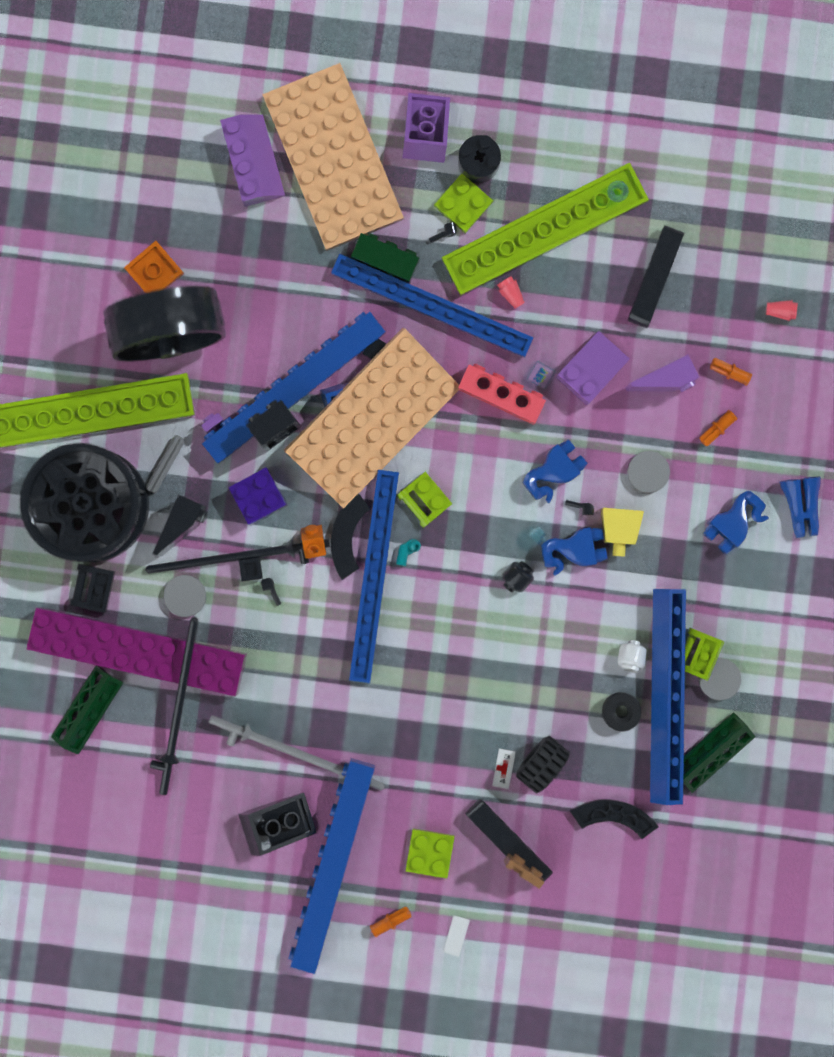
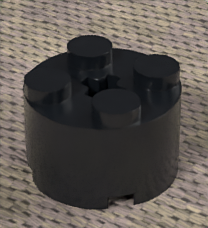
(484, 148)

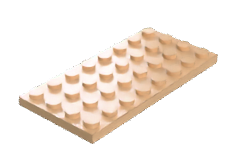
(333, 156)
(372, 418)

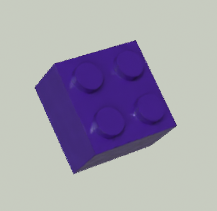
(258, 496)

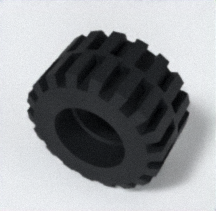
(543, 764)

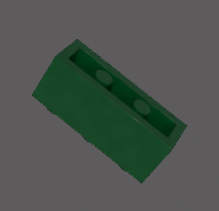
(385, 257)

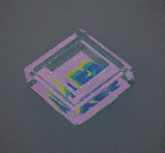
(541, 375)

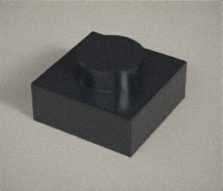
(250, 569)

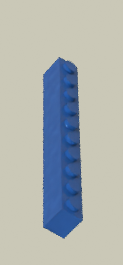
(297, 384)
(668, 696)
(332, 865)

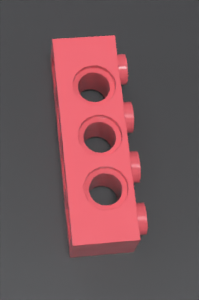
(476, 372)

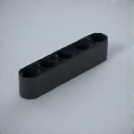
(655, 276)
(504, 836)

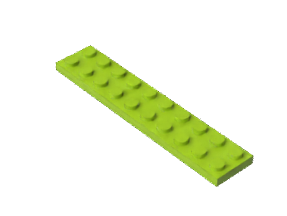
(542, 230)
(95, 410)

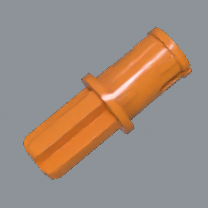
(730, 371)
(718, 428)
(390, 921)

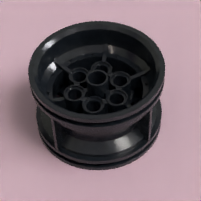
(41, 511)

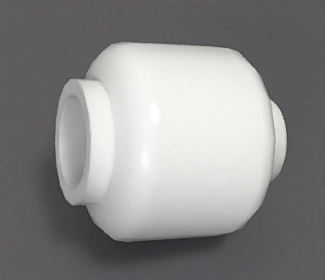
(632, 656)

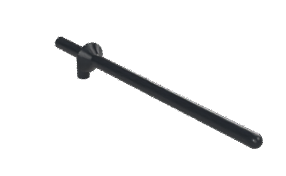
(290, 548)
(169, 758)

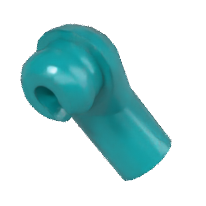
(406, 549)

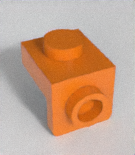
(313, 541)

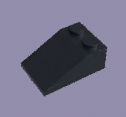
(273, 425)
(183, 519)
(277, 824)

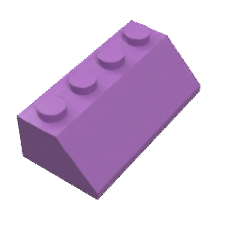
(252, 158)

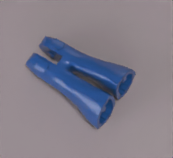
(793, 494)

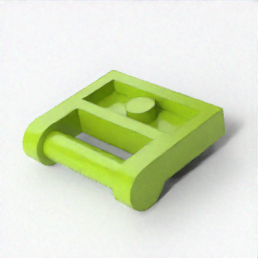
(429, 494)
(705, 654)

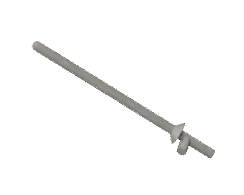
(247, 733)

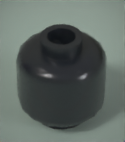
(518, 577)

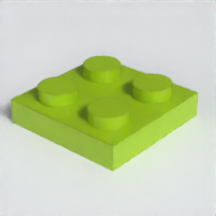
(463, 203)
(430, 853)

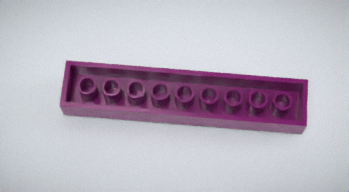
(134, 651)

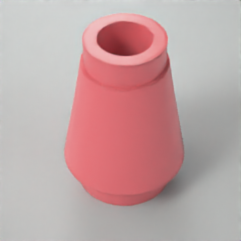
(511, 292)
(782, 309)

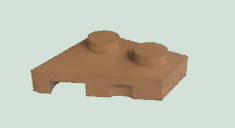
(531, 875)

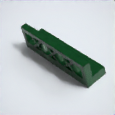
(89, 712)
(712, 749)

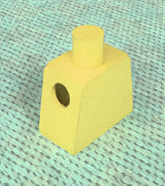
(620, 528)

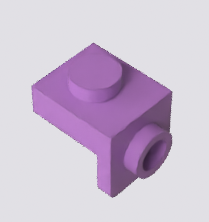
(212, 422)

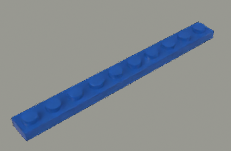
(432, 305)
(374, 576)

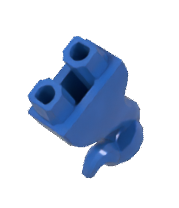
(555, 469)
(734, 523)
(577, 549)

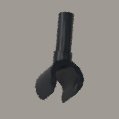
(450, 230)
(587, 508)
(268, 584)

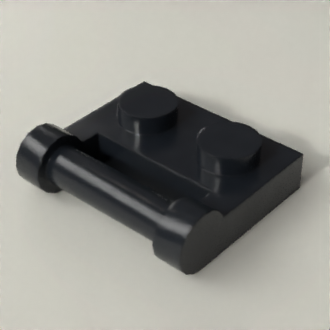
(98, 591)

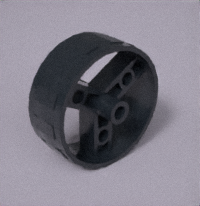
(164, 323)

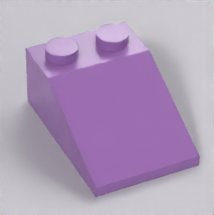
(426, 127)
(592, 368)
(672, 377)

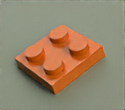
(154, 269)

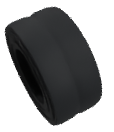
(633, 711)

